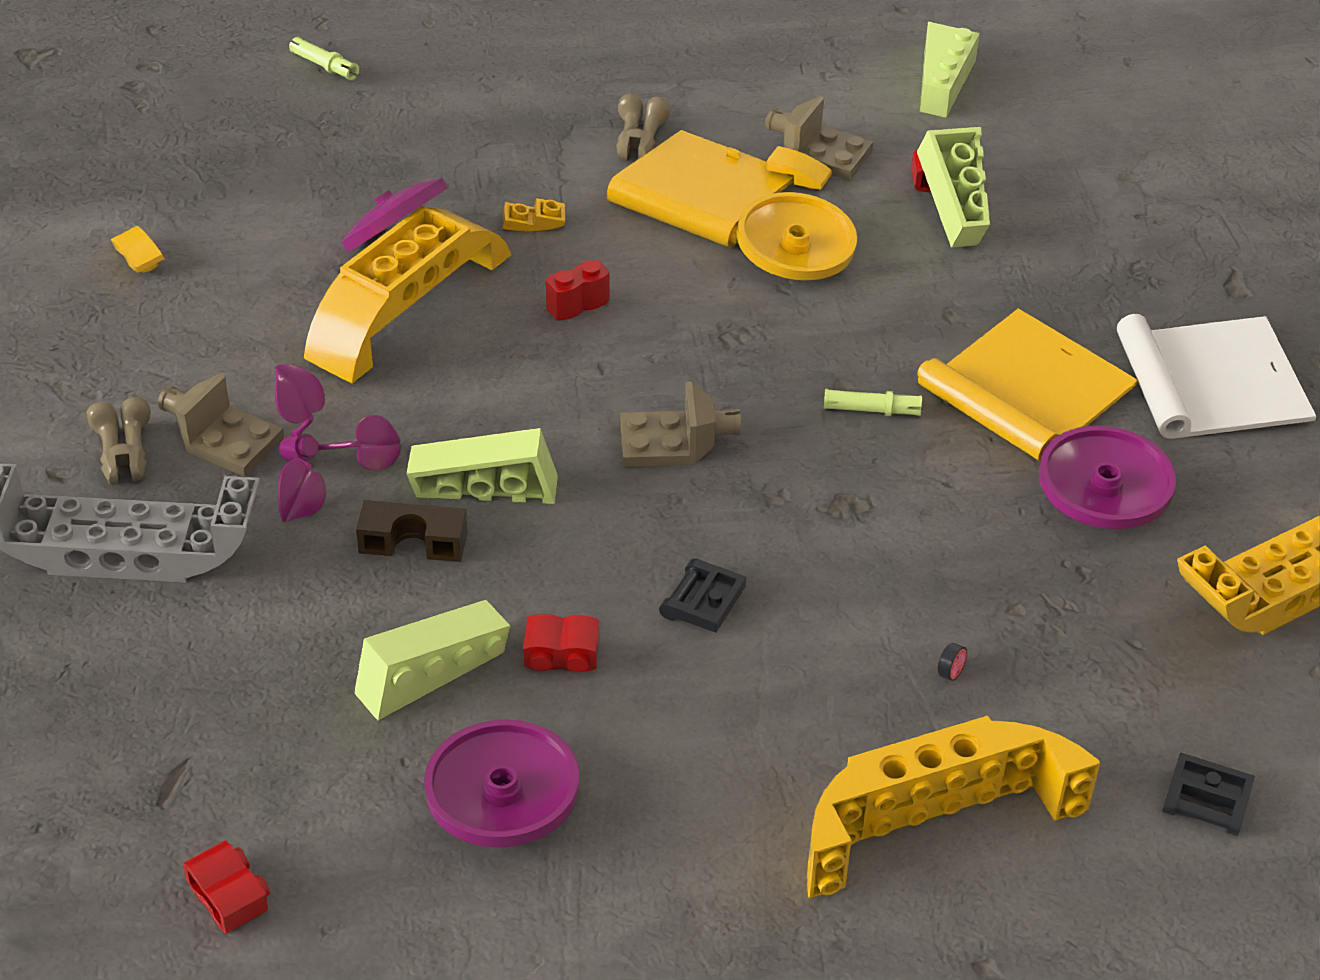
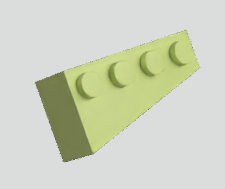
(946, 65)
(957, 182)
(485, 467)
(426, 655)

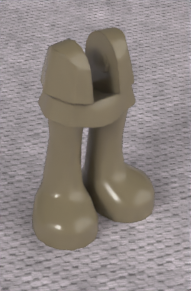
(631, 111)
(104, 420)

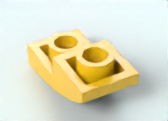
(806, 170)
(543, 216)
(138, 250)

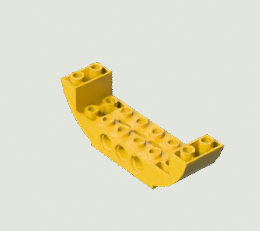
(390, 279)
(1262, 584)
(939, 777)

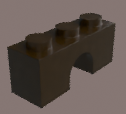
(388, 523)

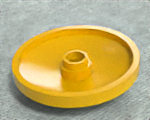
(796, 236)

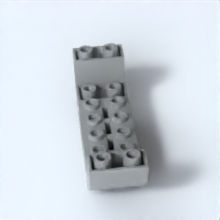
(123, 535)

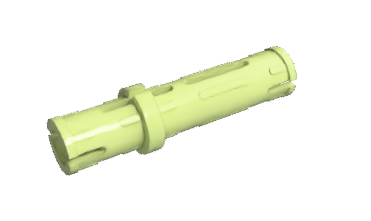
(331, 61)
(873, 402)

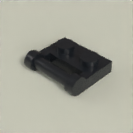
(712, 599)
(1212, 784)

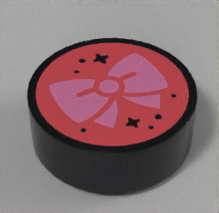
(952, 661)

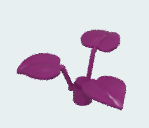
(296, 398)

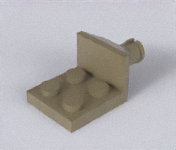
(805, 134)
(216, 429)
(675, 436)

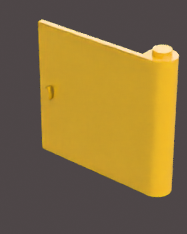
(695, 186)
(1027, 383)

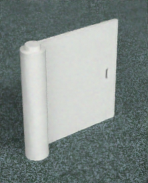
(1214, 376)

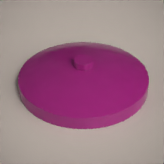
(391, 209)
(1107, 477)
(502, 783)

